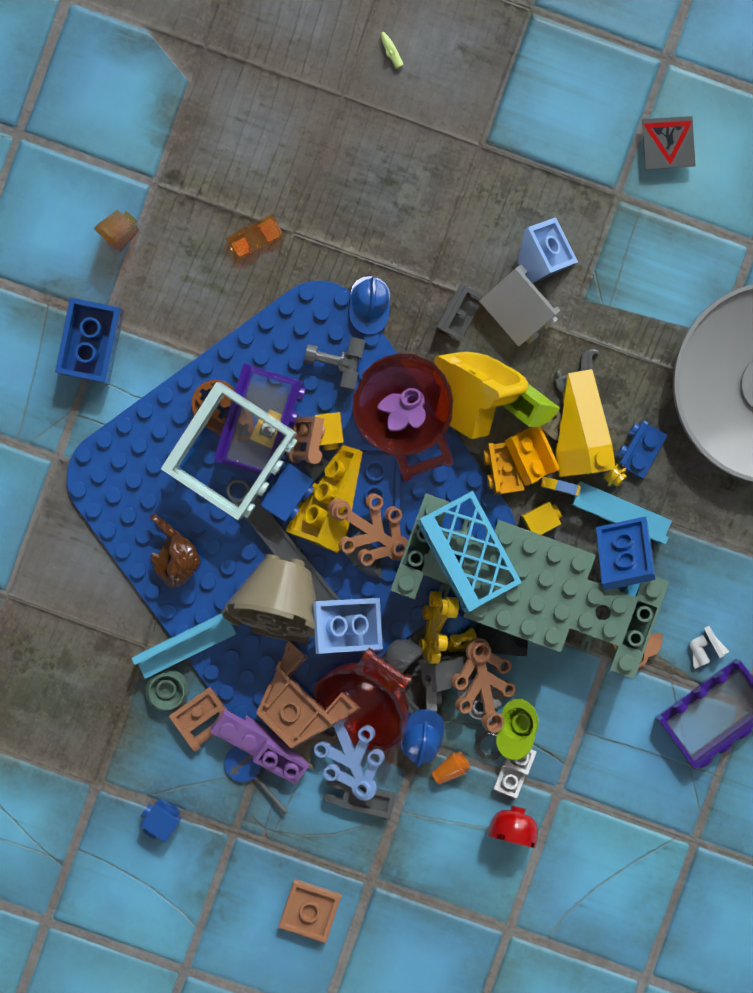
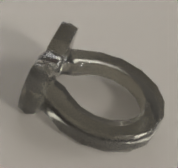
(480, 752)

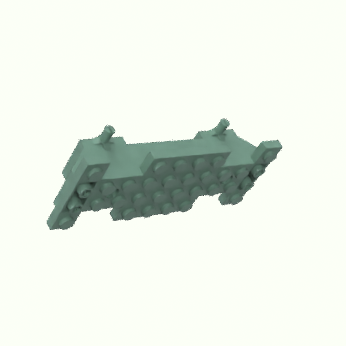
(551, 594)

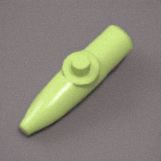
(391, 51)

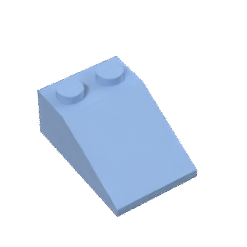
(347, 625)

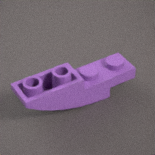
(263, 744)

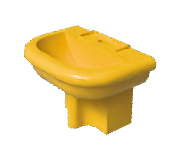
(478, 388)

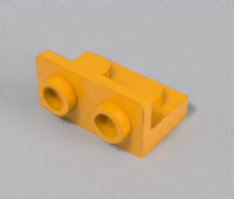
(532, 454)

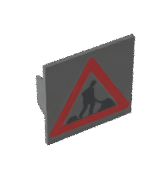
(668, 142)

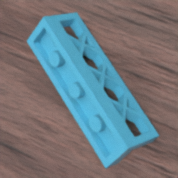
(618, 510)
(184, 645)

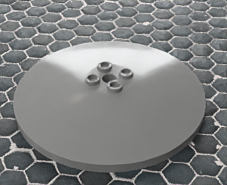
(717, 383)

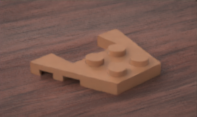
(292, 710)

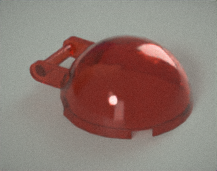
(395, 375)
(378, 693)

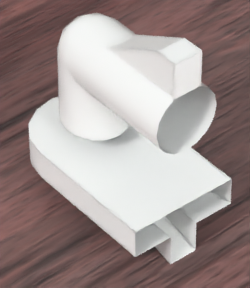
(699, 655)

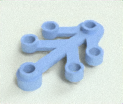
(352, 758)

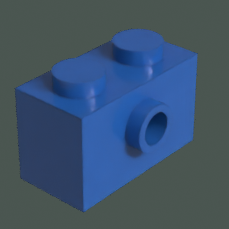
(286, 493)

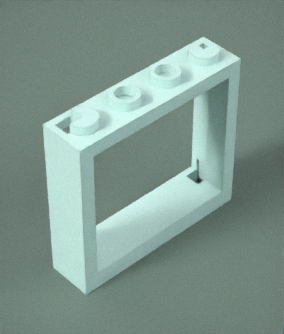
(192, 432)

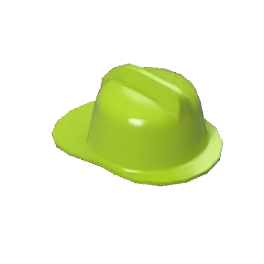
(519, 729)

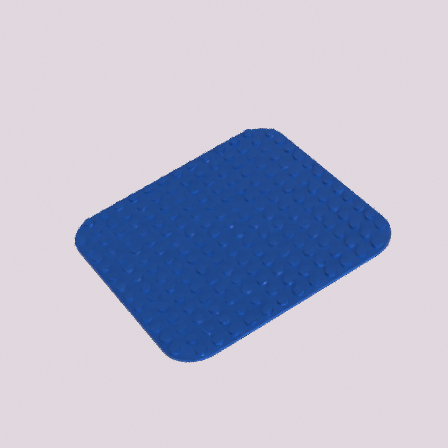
(120, 484)

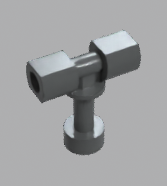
(347, 361)

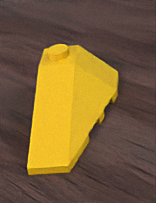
(583, 436)

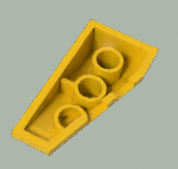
(340, 481)

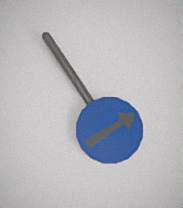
(241, 768)

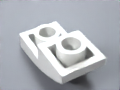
(513, 774)

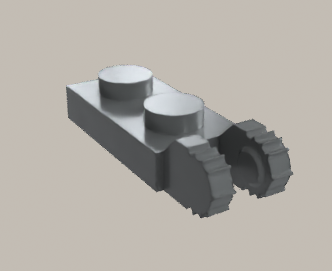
(379, 805)

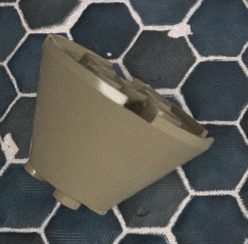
(276, 601)

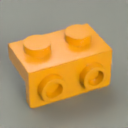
(504, 475)

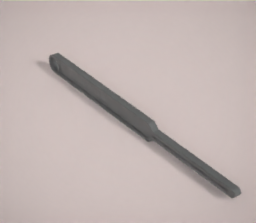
(285, 548)

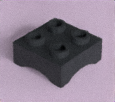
(502, 642)

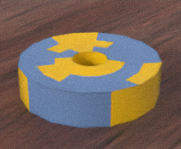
(560, 486)

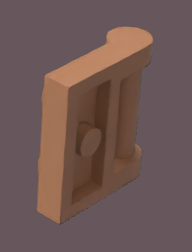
(309, 432)
(194, 714)

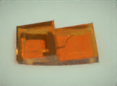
(255, 237)

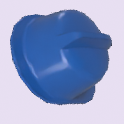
(369, 305)
(422, 736)

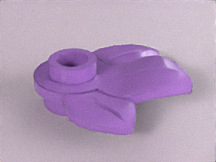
(402, 412)

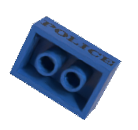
(89, 340)

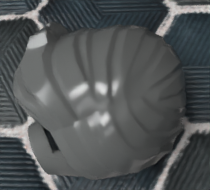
(404, 656)

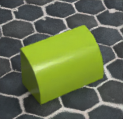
(533, 408)

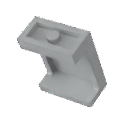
(519, 307)

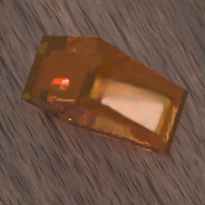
(118, 229)

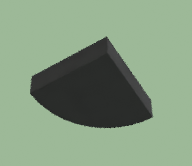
(316, 470)

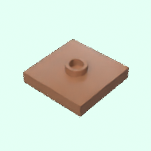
(310, 911)

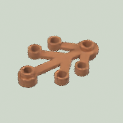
(373, 532)
(482, 683)

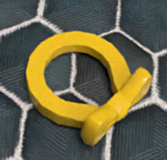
(456, 640)

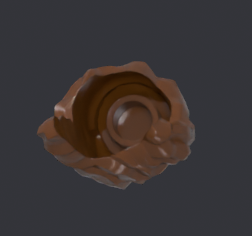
(177, 558)

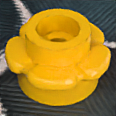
(616, 476)

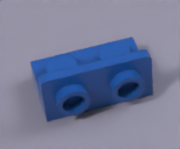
(640, 449)

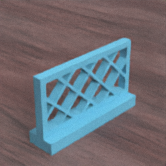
(448, 562)

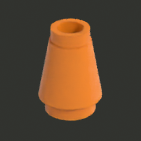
(451, 768)

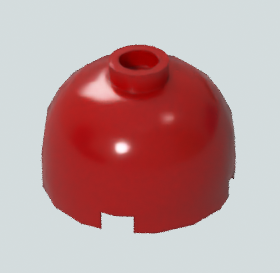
(514, 827)

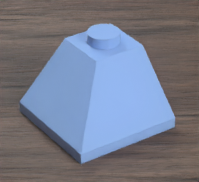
(545, 250)

